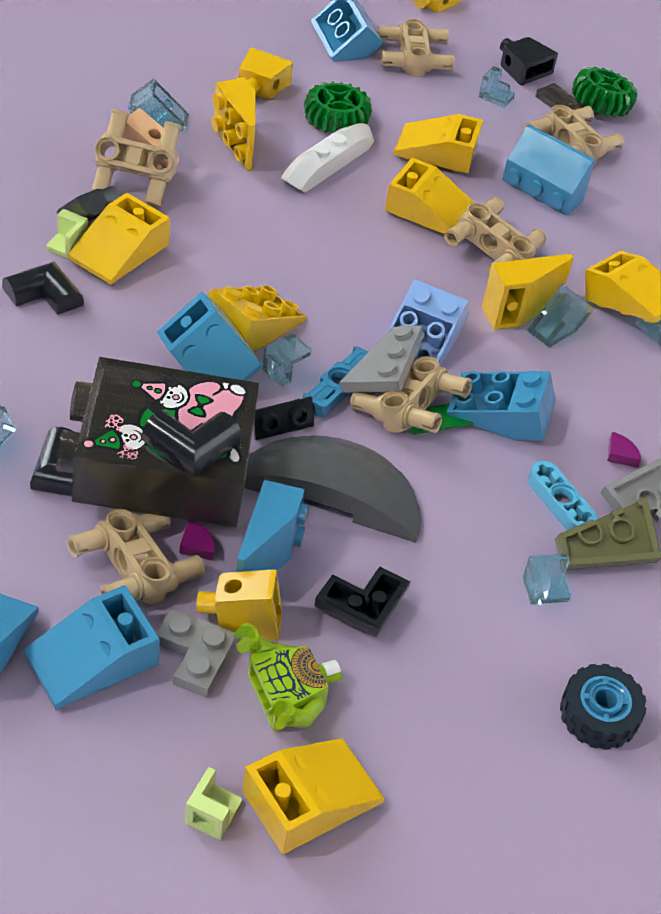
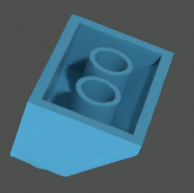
(346, 31)
(549, 170)

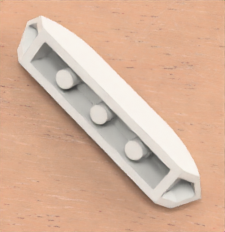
(328, 156)

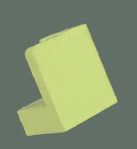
(70, 230)
(211, 806)

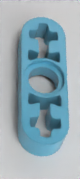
(559, 486)

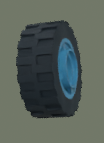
(597, 724)

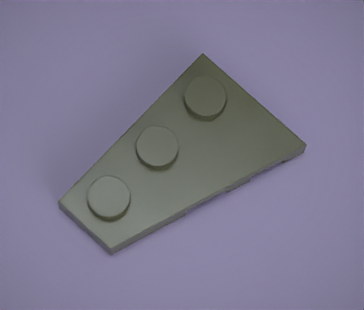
(614, 540)

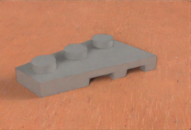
(386, 363)
(635, 486)

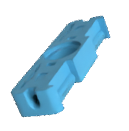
(326, 393)

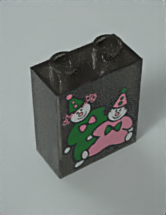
(124, 472)

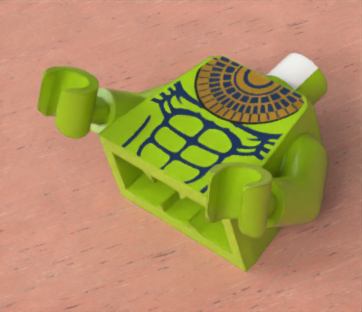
(286, 679)

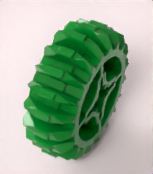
(604, 91)
(336, 106)

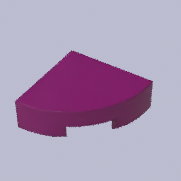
(623, 450)
(197, 541)

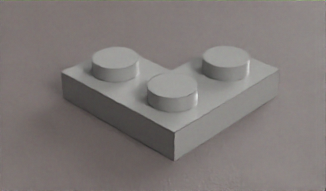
(204, 648)

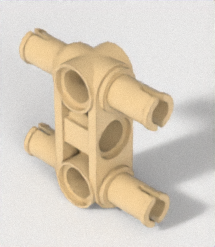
(415, 48)
(573, 130)
(136, 157)
(493, 234)
(407, 407)
(135, 555)

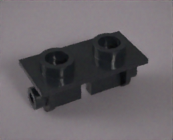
(283, 418)

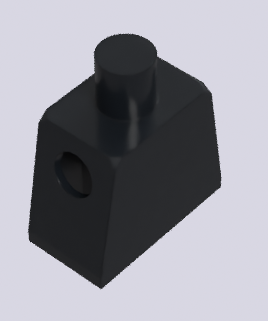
(527, 59)

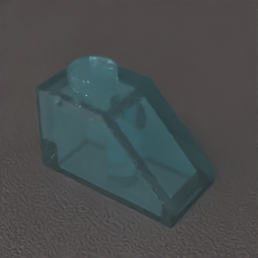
(158, 104)
(560, 317)

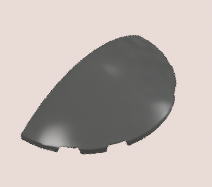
(341, 477)

